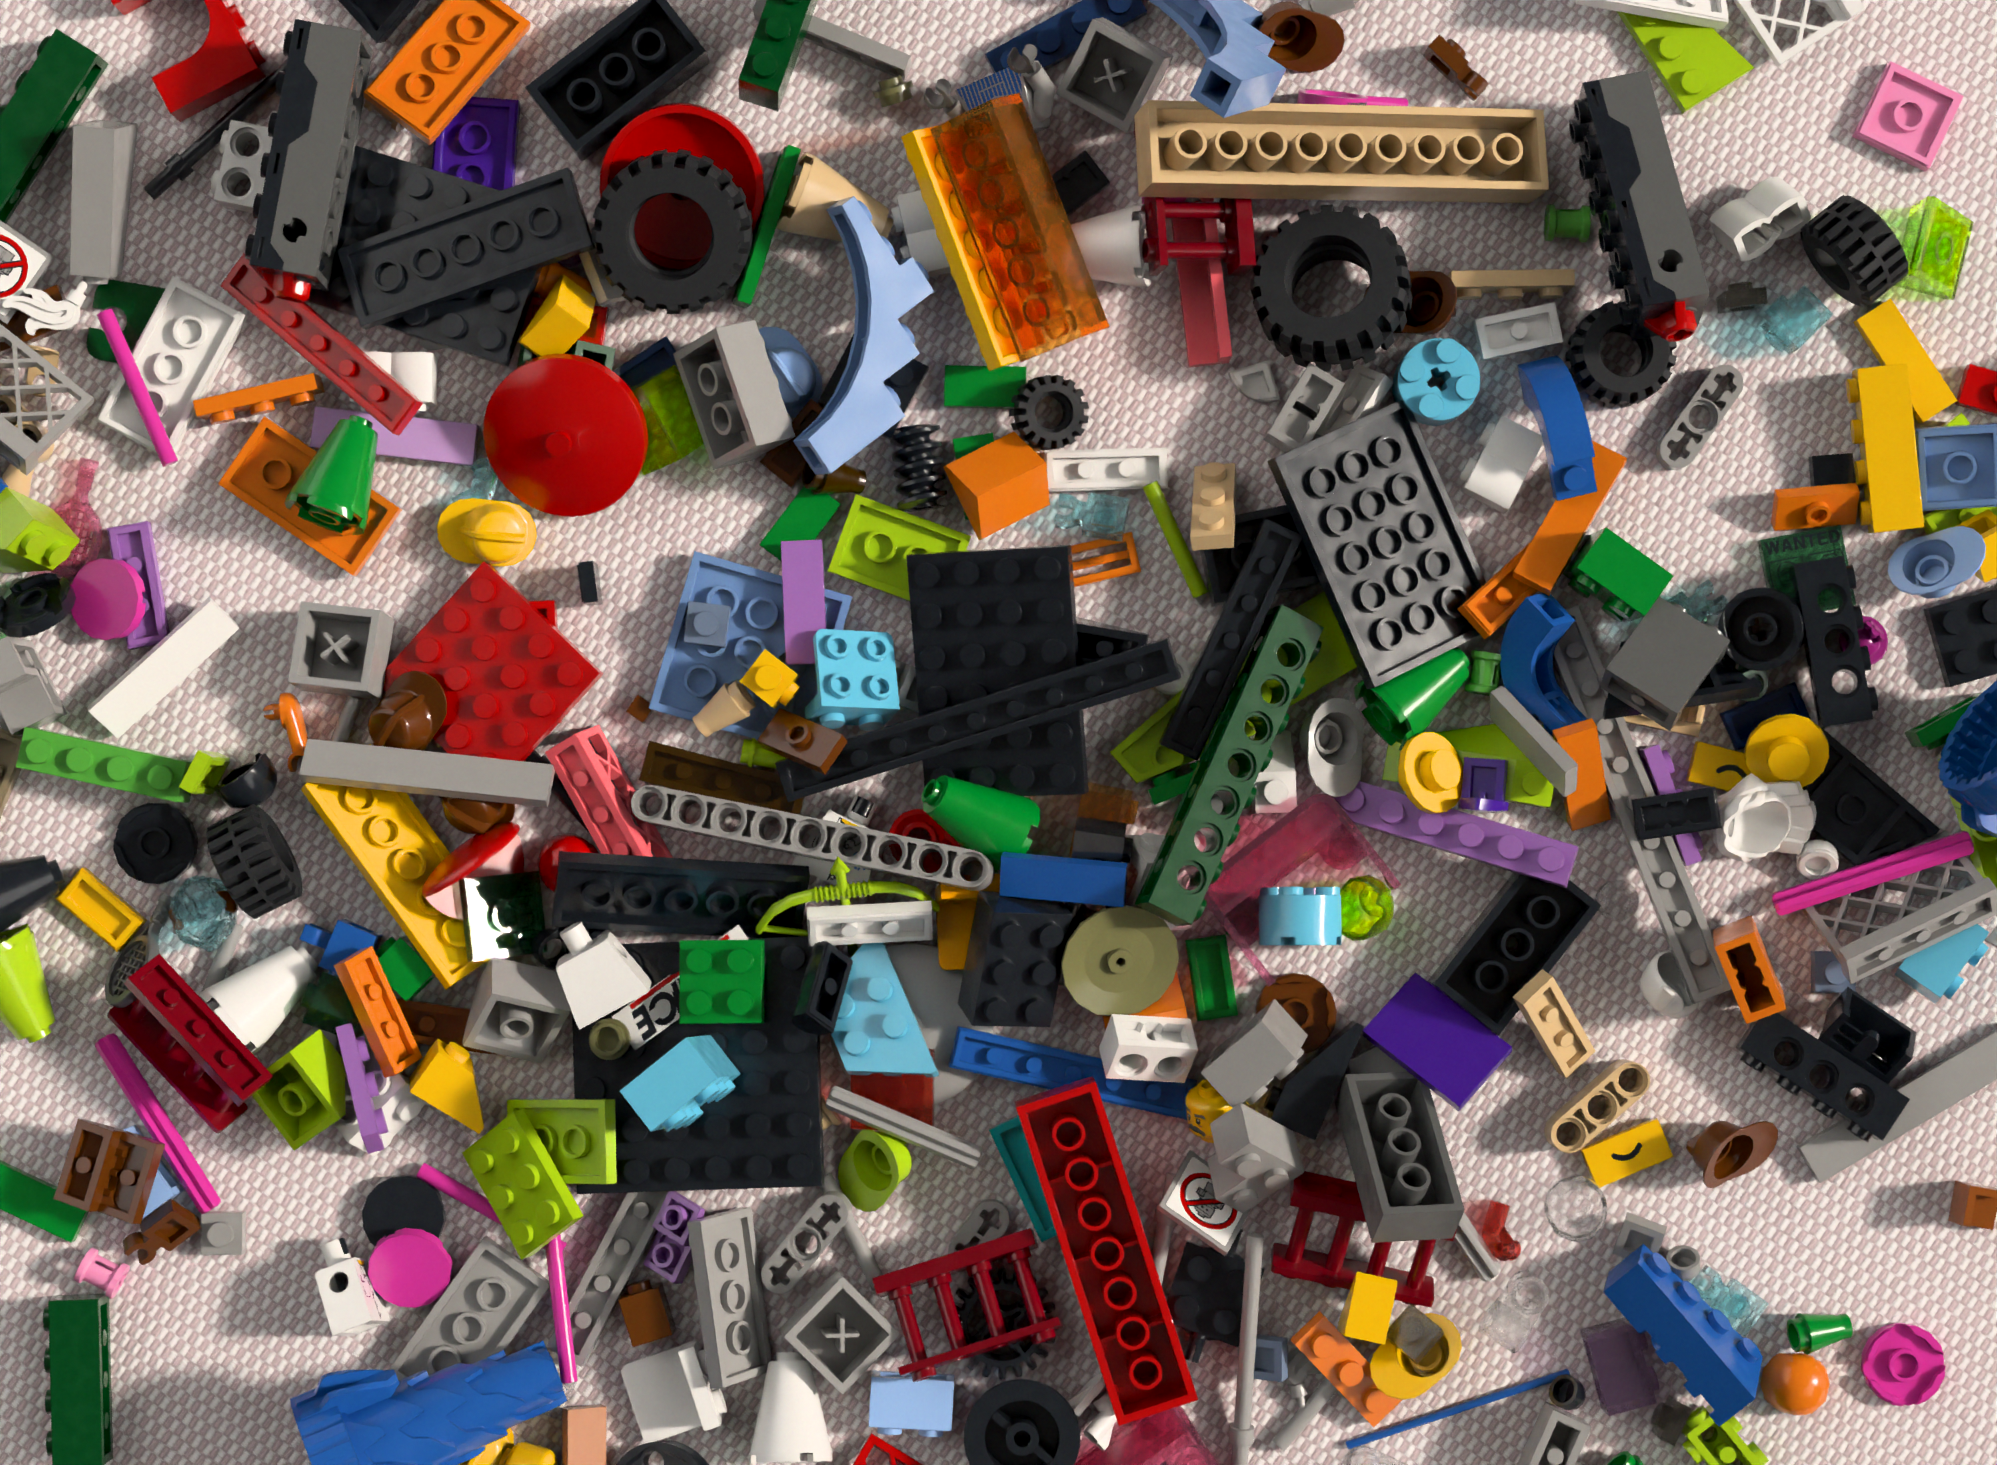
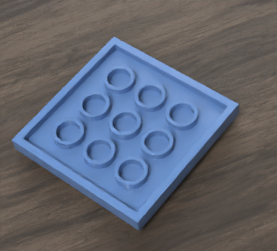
(756, 622)

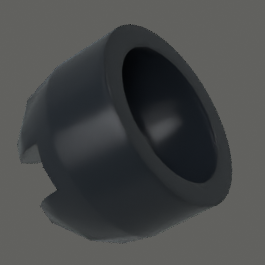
(1567, 1392)

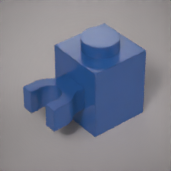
(341, 943)

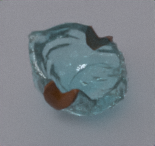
(203, 913)

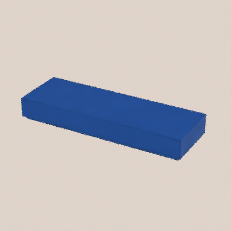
(1063, 879)

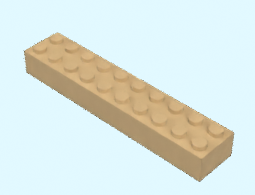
(1341, 153)

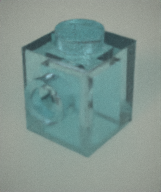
(1794, 320)

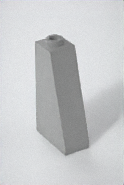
(100, 197)

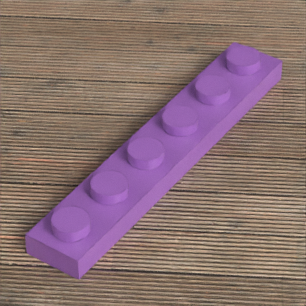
(1461, 834)

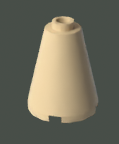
(816, 191)

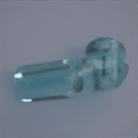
(483, 482)

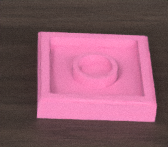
(1907, 116)

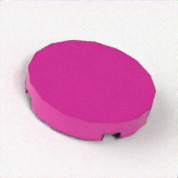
(108, 599)
(410, 1268)
(1903, 1364)

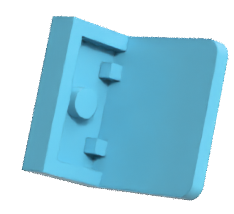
(854, 679)

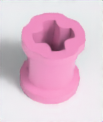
(101, 1273)

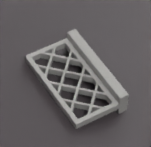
(14, 444)
(1915, 926)

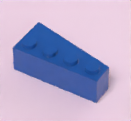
(1686, 1332)

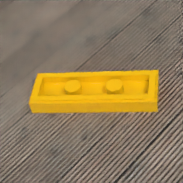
(1895, 343)

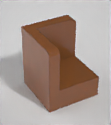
(1973, 1205)

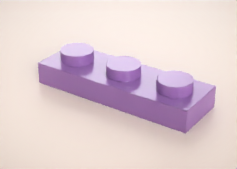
(1658, 769)
(362, 1087)

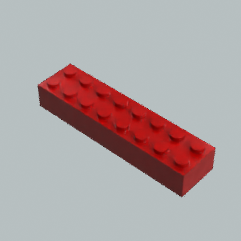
(1106, 1250)

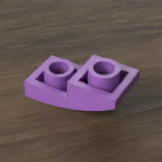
(671, 1250)

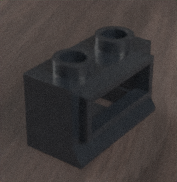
(1873, 1032)

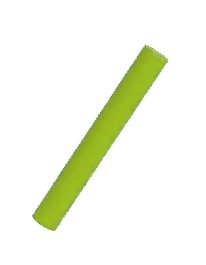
(1175, 539)

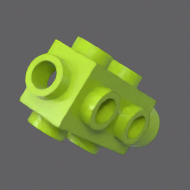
(1723, 1445)

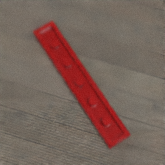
(325, 349)

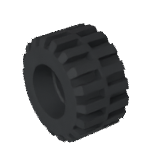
(1854, 251)
(1602, 383)
(254, 861)

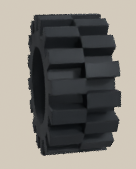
(1072, 408)

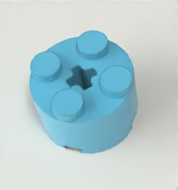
(1443, 359)
(1300, 916)

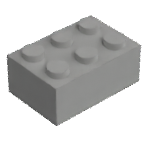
(734, 394)

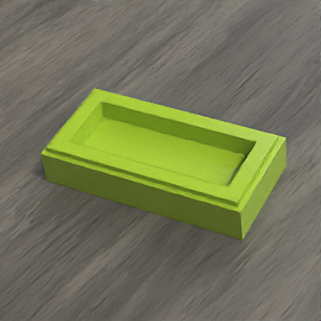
(204, 772)

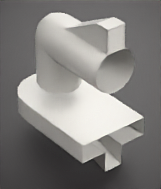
(1101, 1427)

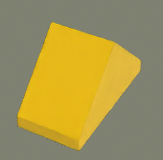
(560, 319)
(1368, 1308)

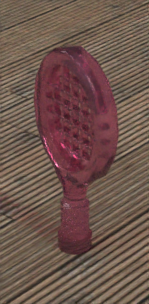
(83, 485)

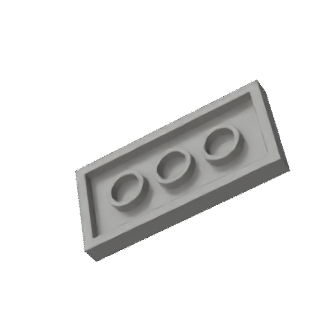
(730, 1297)
(475, 1313)

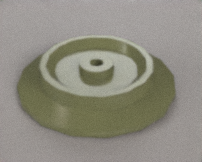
(1120, 961)

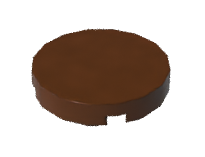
(1300, 997)

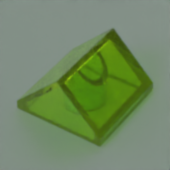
(1935, 248)
(669, 419)

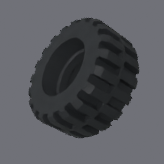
(1323, 239)
(646, 280)

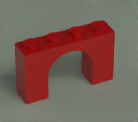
(216, 70)

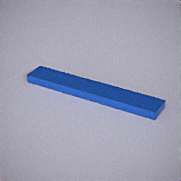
(1055, 1067)

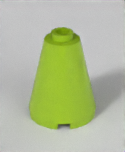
(23, 988)

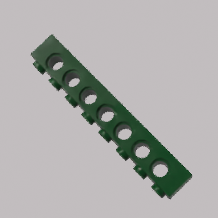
(1161, 889)

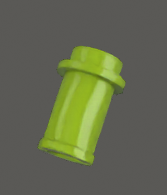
(754, 754)

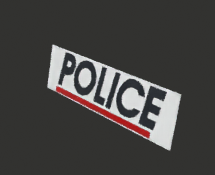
(657, 1008)

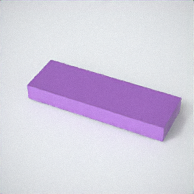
(136, 547)
(802, 598)

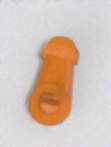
(292, 720)

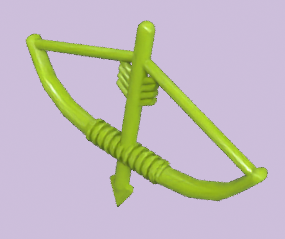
(842, 891)

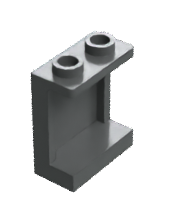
(1664, 662)

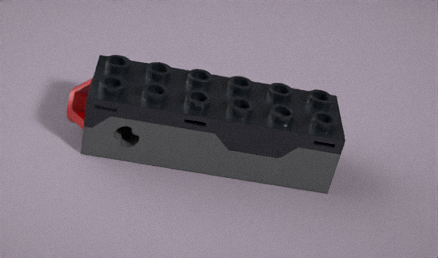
(309, 158)
(1639, 207)

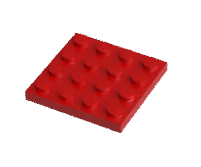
(500, 668)

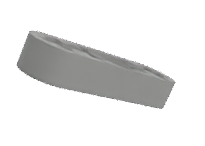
(1707, 387)
(779, 1257)

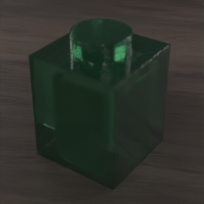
(327, 1004)

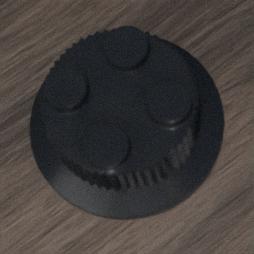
(1022, 1426)

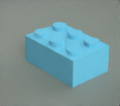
(680, 1083)

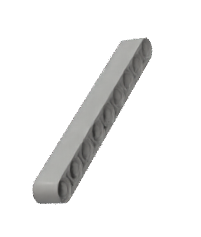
(794, 828)

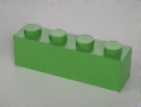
(103, 764)

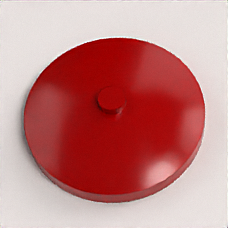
(671, 226)
(565, 435)

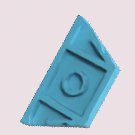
(877, 1022)

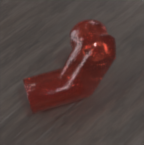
(1496, 1235)

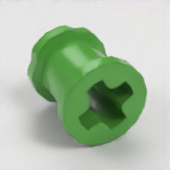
(1567, 223)
(1485, 673)

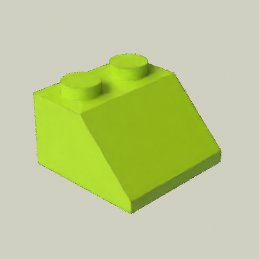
(31, 535)
(305, 1090)

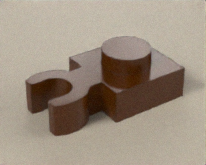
(1450, 61)
(162, 1228)

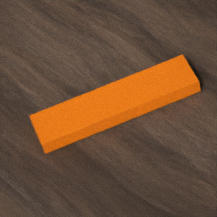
(1567, 525)

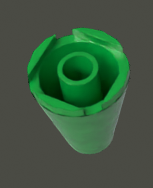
(339, 478)
(1413, 699)
(981, 816)

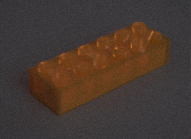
(1019, 227)

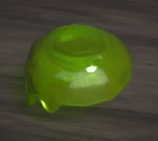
(1365, 907)

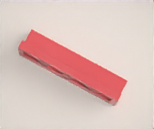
(1202, 296)
(599, 804)

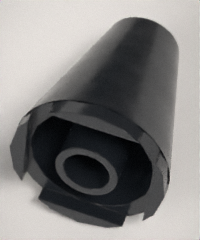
(26, 886)

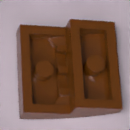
(109, 1171)

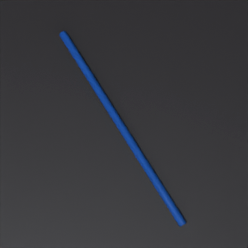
(1454, 1410)

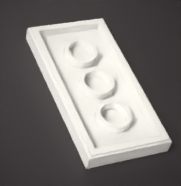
(177, 362)

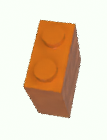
(1748, 969)

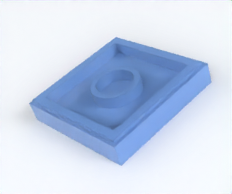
(1957, 466)

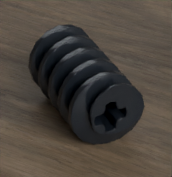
(918, 467)

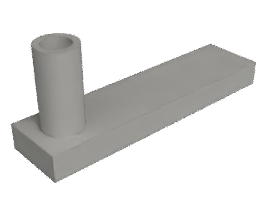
(852, 45)

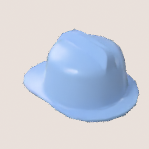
(795, 370)
(1937, 562)

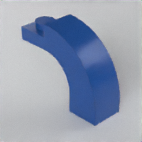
(1562, 423)
(1528, 661)

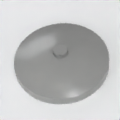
(934, 1002)

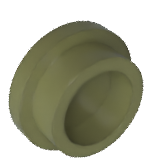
(893, 90)
(609, 1039)

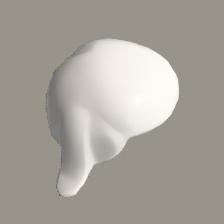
(1664, 987)

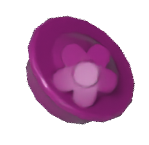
(1873, 637)

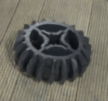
(1023, 1351)

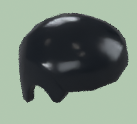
(248, 783)

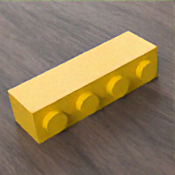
(1886, 448)

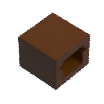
(640, 709)

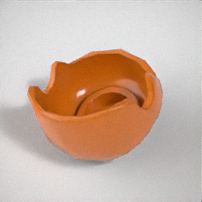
(1795, 1383)

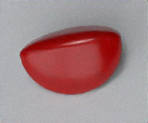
(482, 855)

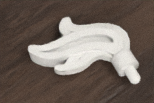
(46, 312)

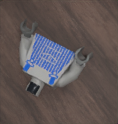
(1021, 77)

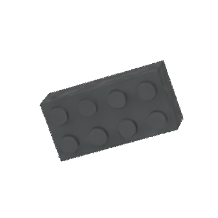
(1398, 1157)

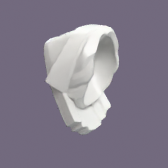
(1764, 819)

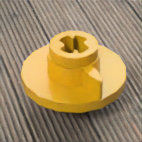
(1787, 750)
(1430, 773)

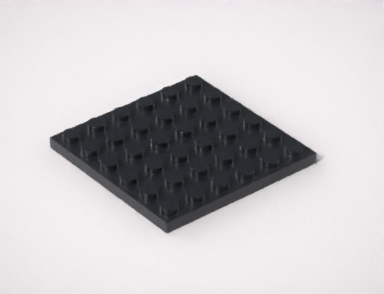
(755, 1135)

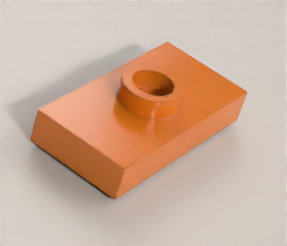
(1815, 506)

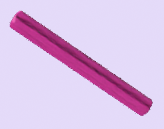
(1872, 873)
(157, 1123)

